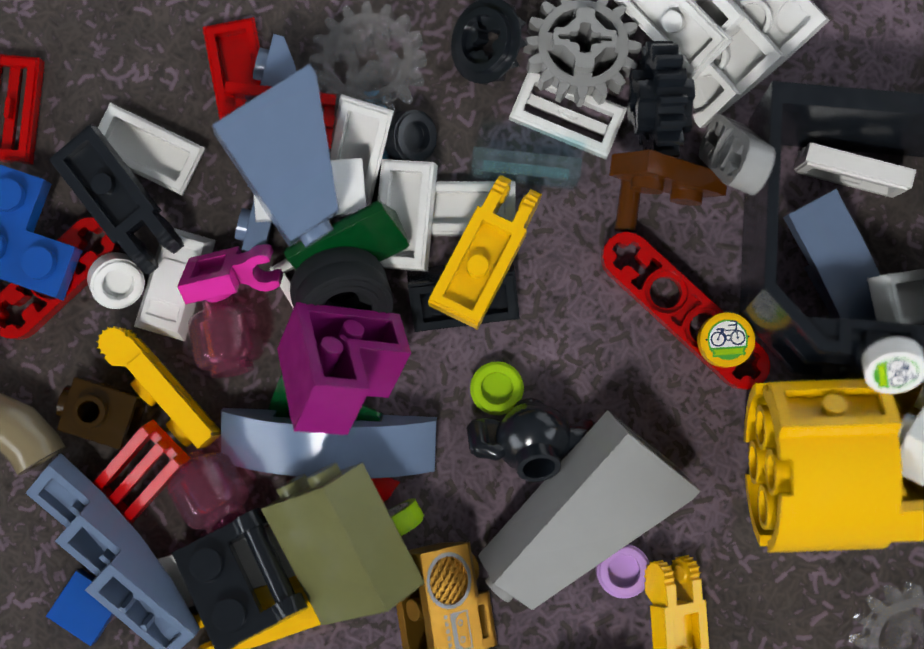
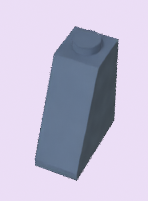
(285, 156)

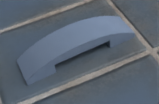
(387, 448)

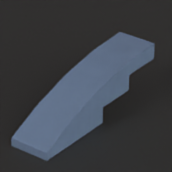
(835, 257)
(126, 570)

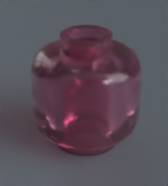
(225, 338)
(208, 491)

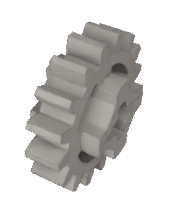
(604, 41)

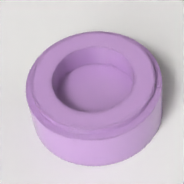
(623, 572)

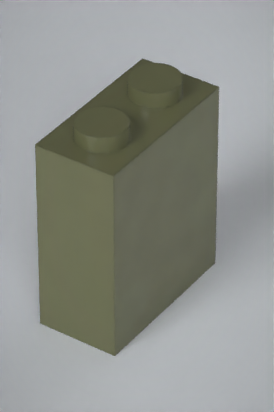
(342, 543)

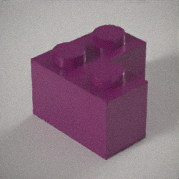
(337, 359)

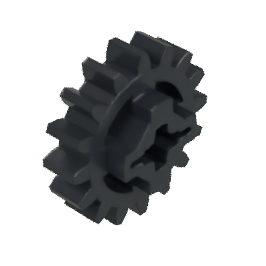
(661, 98)

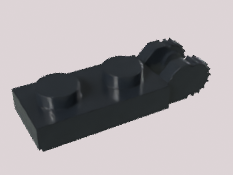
(114, 196)

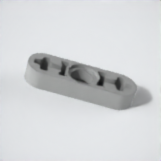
(736, 154)

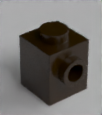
(99, 412)

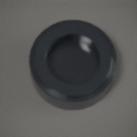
(411, 136)

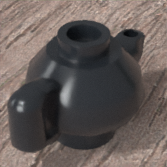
(527, 439)

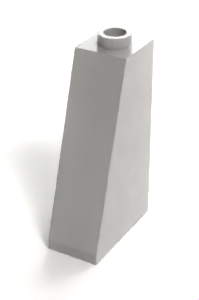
(596, 504)

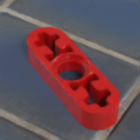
(34, 314)

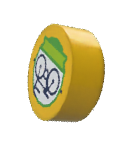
(726, 340)

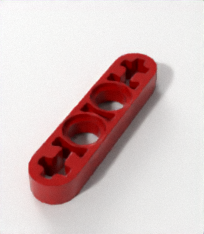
(689, 305)

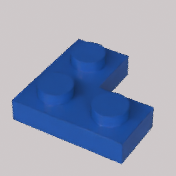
(24, 255)

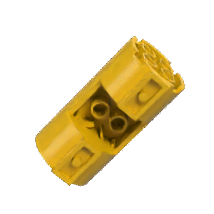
(829, 467)

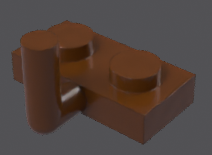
(658, 173)

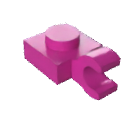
(221, 272)

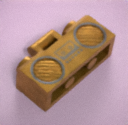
(448, 606)

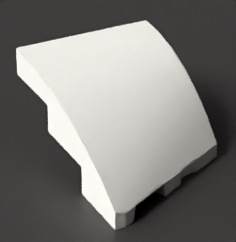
(763, 39)

